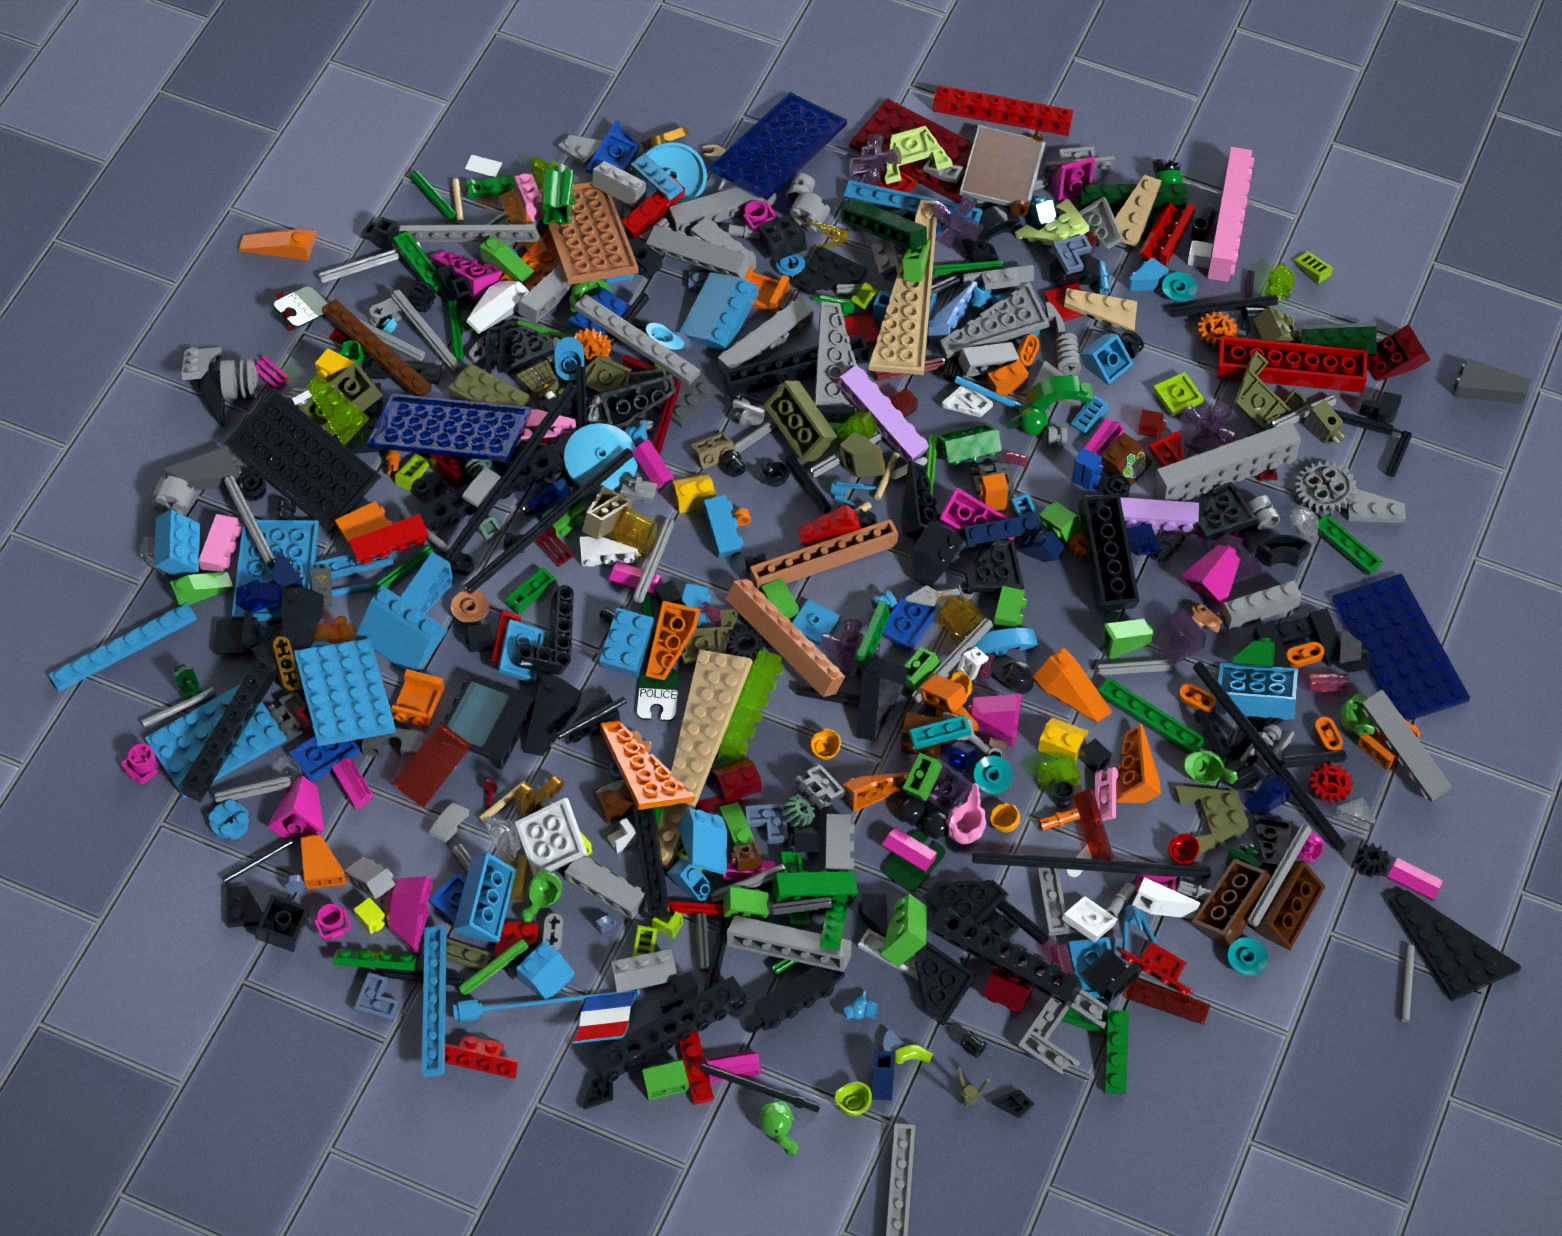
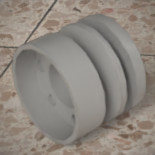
(239, 378)

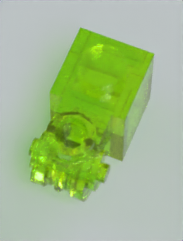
(859, 422)
(1062, 769)

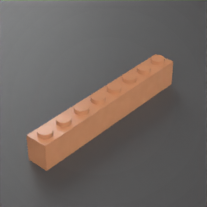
(826, 554)
(785, 637)

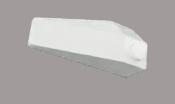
(496, 304)

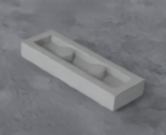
(297, 396)

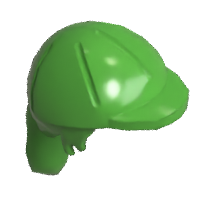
(585, 288)
(1353, 718)
(1207, 768)
(543, 891)
(776, 1121)

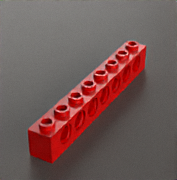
(1003, 110)

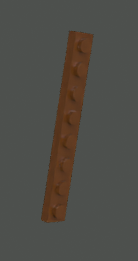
(376, 348)

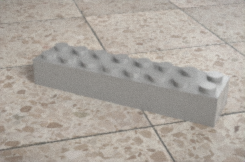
(1227, 463)

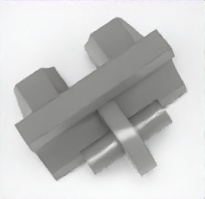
(747, 413)
(638, 489)

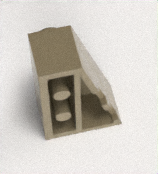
(604, 513)

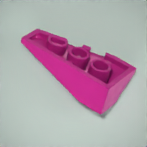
(479, 276)
(965, 510)

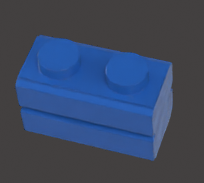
(1087, 469)

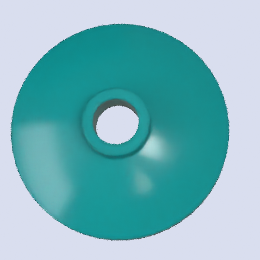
(1179, 281)
(997, 766)
(1251, 949)

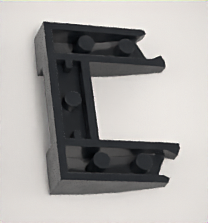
(358, 442)
(1316, 624)

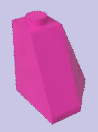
(1214, 574)
(997, 715)
(298, 811)

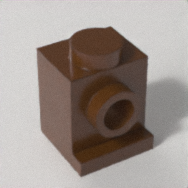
(746, 857)

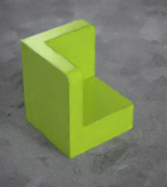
(866, 296)
(668, 924)

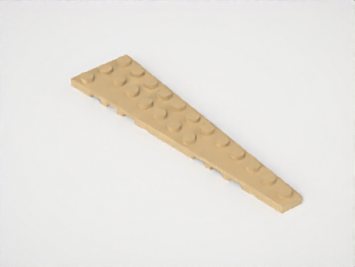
(905, 325)
(709, 707)

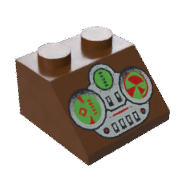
(1125, 458)
(614, 800)

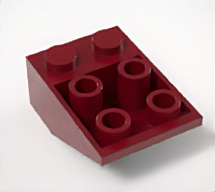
(1397, 354)

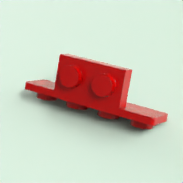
(1162, 963)
(481, 1056)

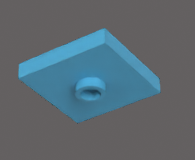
(815, 620)

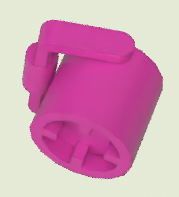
(757, 214)
(142, 762)
(332, 922)

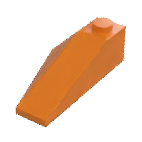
(284, 243)
(672, 634)
(1068, 682)
(1138, 775)
(872, 789)

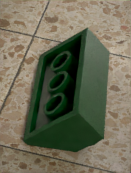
(1351, 336)

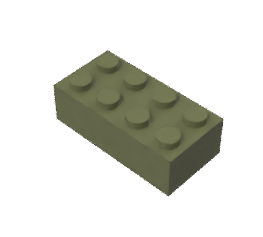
(354, 386)
(481, 386)
(800, 421)

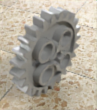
(1314, 490)

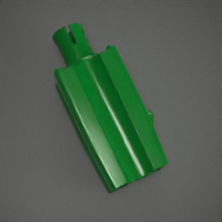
(558, 195)

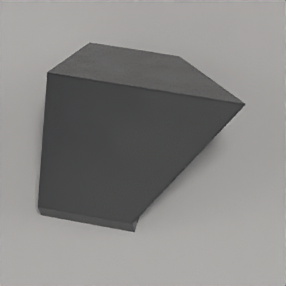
(980, 250)

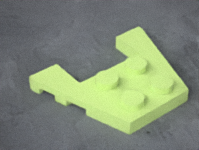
(915, 146)
(1066, 226)

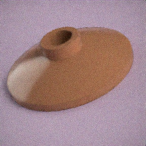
(464, 601)

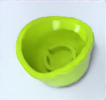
(854, 1098)

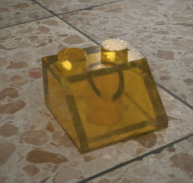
(636, 531)
(959, 617)

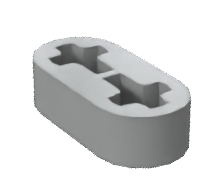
(478, 348)
(557, 933)

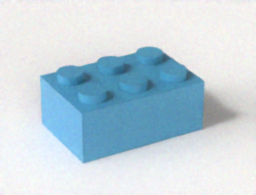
(177, 544)
(627, 642)

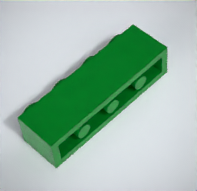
(838, 885)

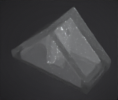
(1356, 814)

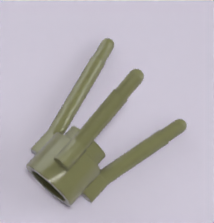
(970, 1092)

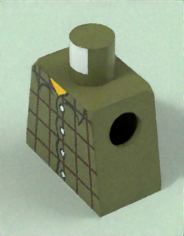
(538, 382)
(1324, 423)

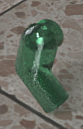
(1014, 422)

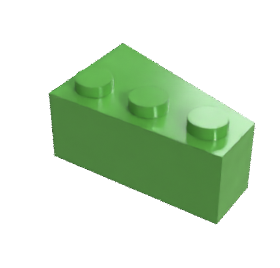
(905, 931)

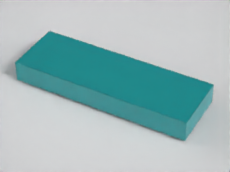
(939, 732)

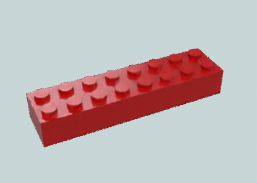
(1295, 364)

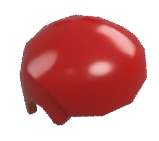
(1183, 849)

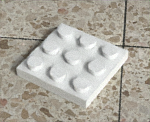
(551, 837)

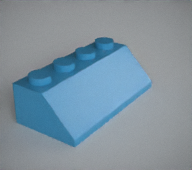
(485, 898)

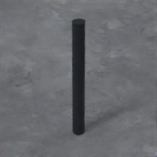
(1248, 294)
(591, 718)
(258, 860)

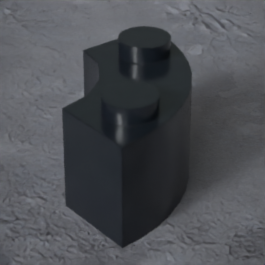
(997, 221)
(1087, 276)
(1283, 549)

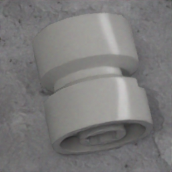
(800, 184)
(1264, 512)

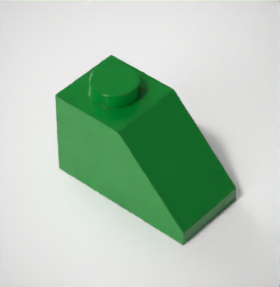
(1257, 653)

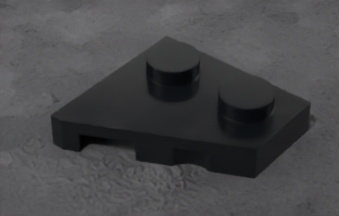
(242, 908)

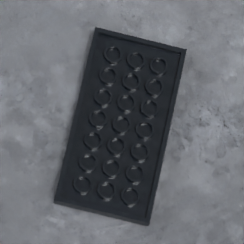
(302, 459)

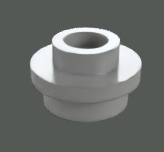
(1273, 732)

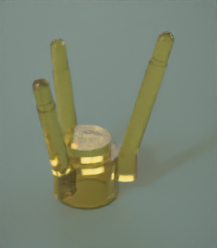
(840, 234)

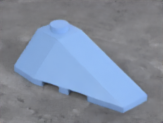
(950, 316)

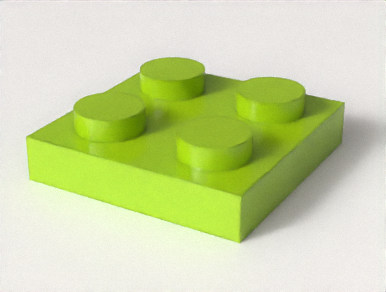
(1178, 394)

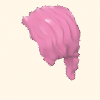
(967, 820)

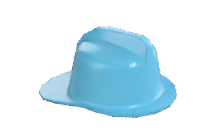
(664, 336)

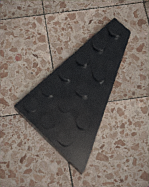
(1452, 952)

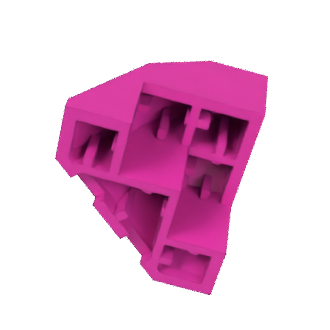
(408, 910)

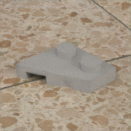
(579, 148)

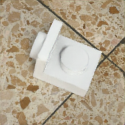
(971, 662)

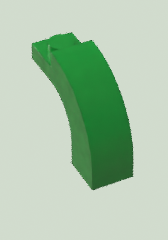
(1057, 389)

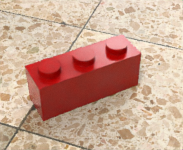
(829, 526)

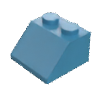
(1107, 358)
(545, 971)

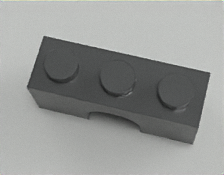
(408, 740)

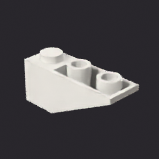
(605, 552)
(1163, 901)

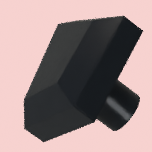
(598, 1093)
(1014, 1103)

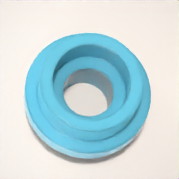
(389, 325)

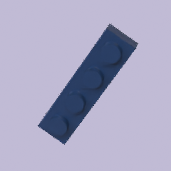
(1001, 529)

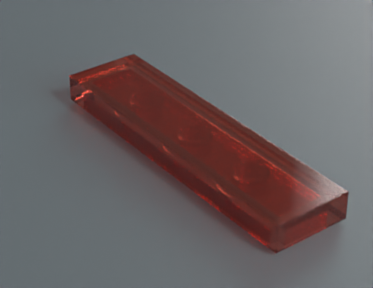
(1093, 825)
(1168, 1001)

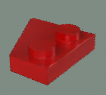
(1168, 449)
(514, 932)

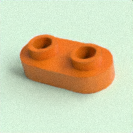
(1028, 349)
(1304, 655)
(1198, 697)
(1330, 736)

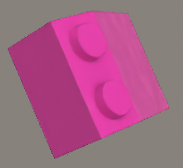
(1068, 177)

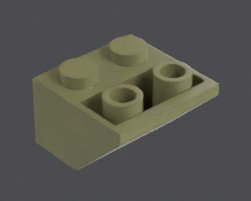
(1277, 326)
(862, 457)

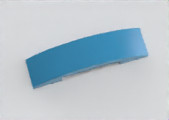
(1007, 639)

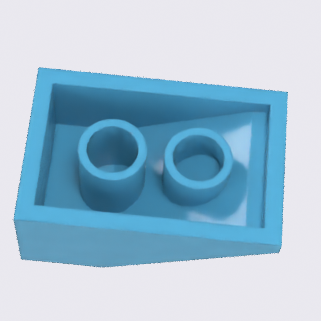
(704, 840)

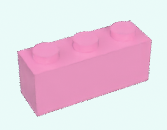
(529, 196)
(220, 544)

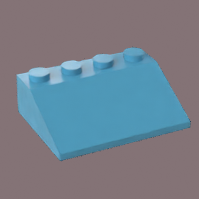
(719, 311)
(400, 630)
(1259, 690)

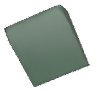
(489, 528)

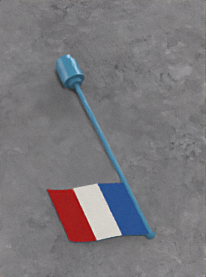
(602, 1017)

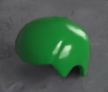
(1170, 177)
(352, 351)
(1034, 421)

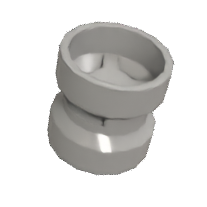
(1057, 435)

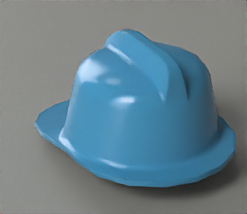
(568, 356)

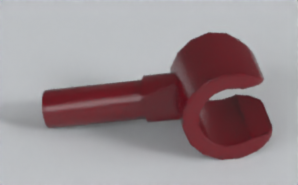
(490, 786)

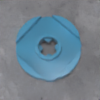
(226, 830)

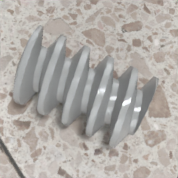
(1068, 354)

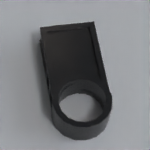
(454, 565)

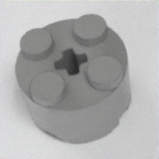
(809, 208)
(172, 494)

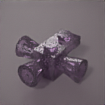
(874, 160)
(957, 221)
(1208, 426)
(846, 646)

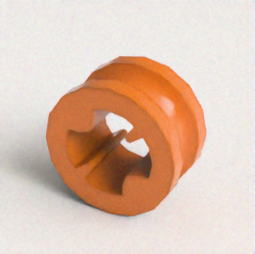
(742, 516)

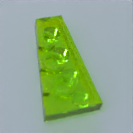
(339, 411)

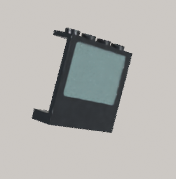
(490, 718)

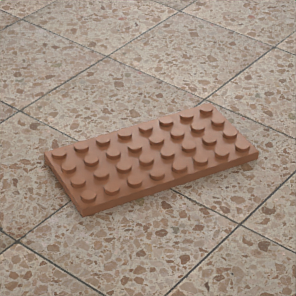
(594, 240)

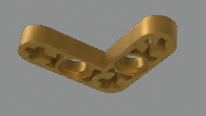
(663, 138)
(294, 676)
(528, 802)

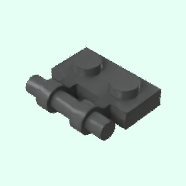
(996, 467)
(289, 706)
(823, 783)

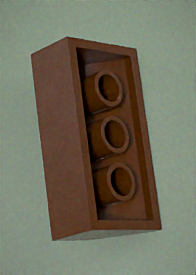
(1231, 902)
(1291, 906)

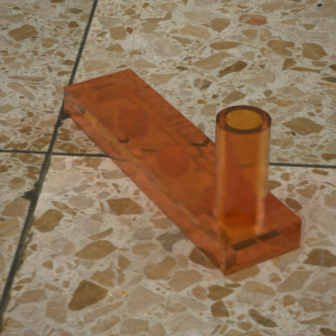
(519, 216)
(332, 633)

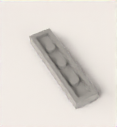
(1052, 901)

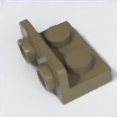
(713, 449)

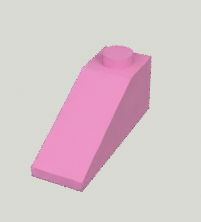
(562, 426)

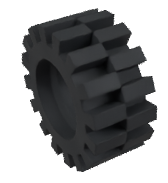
(745, 636)

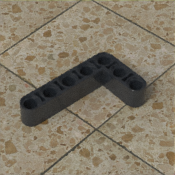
(554, 654)

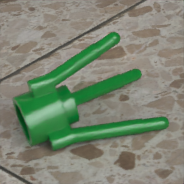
(847, 306)

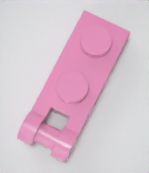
(1106, 792)

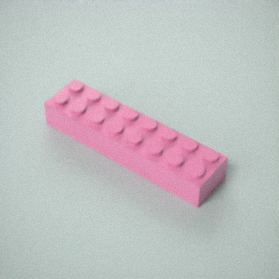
(1231, 214)

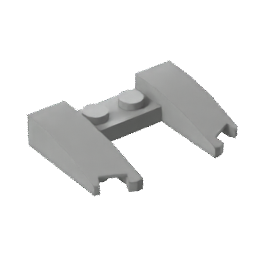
(1036, 1042)

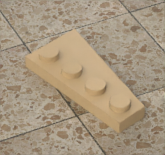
(1136, 210)
(1107, 308)

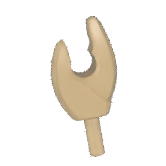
(715, 152)

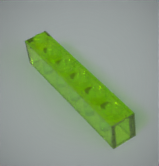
(750, 704)

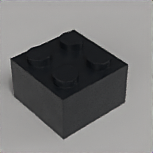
(782, 237)
(282, 923)

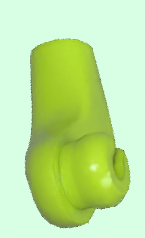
(912, 1052)

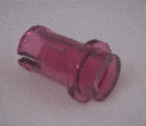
(1015, 458)
(713, 613)
(986, 669)

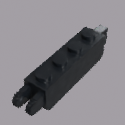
(792, 997)

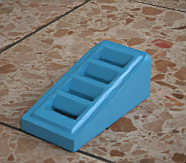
(1096, 405)
(1025, 498)

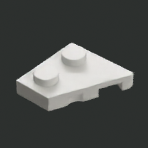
(967, 402)

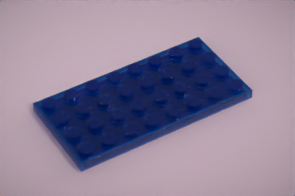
(778, 146)
(449, 427)
(1403, 647)

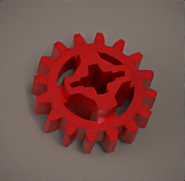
(1331, 784)

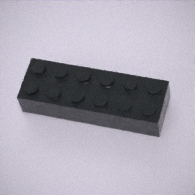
(1108, 552)

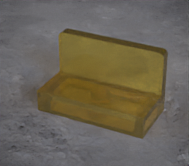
(520, 878)

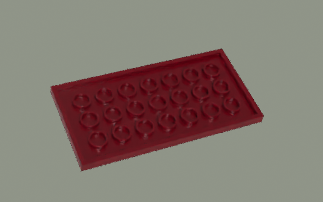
(894, 119)

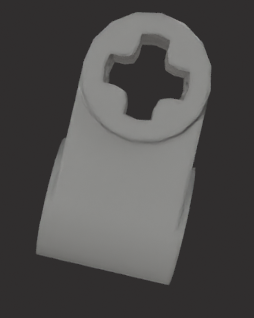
(385, 310)

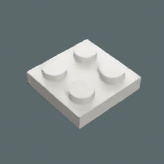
(1089, 919)

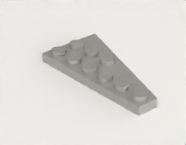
(1003, 321)
(833, 357)

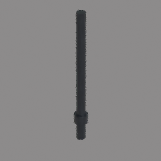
(798, 1101)

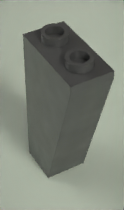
(1490, 383)
(207, 470)

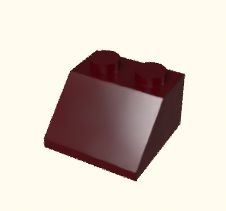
(737, 779)
(1007, 990)

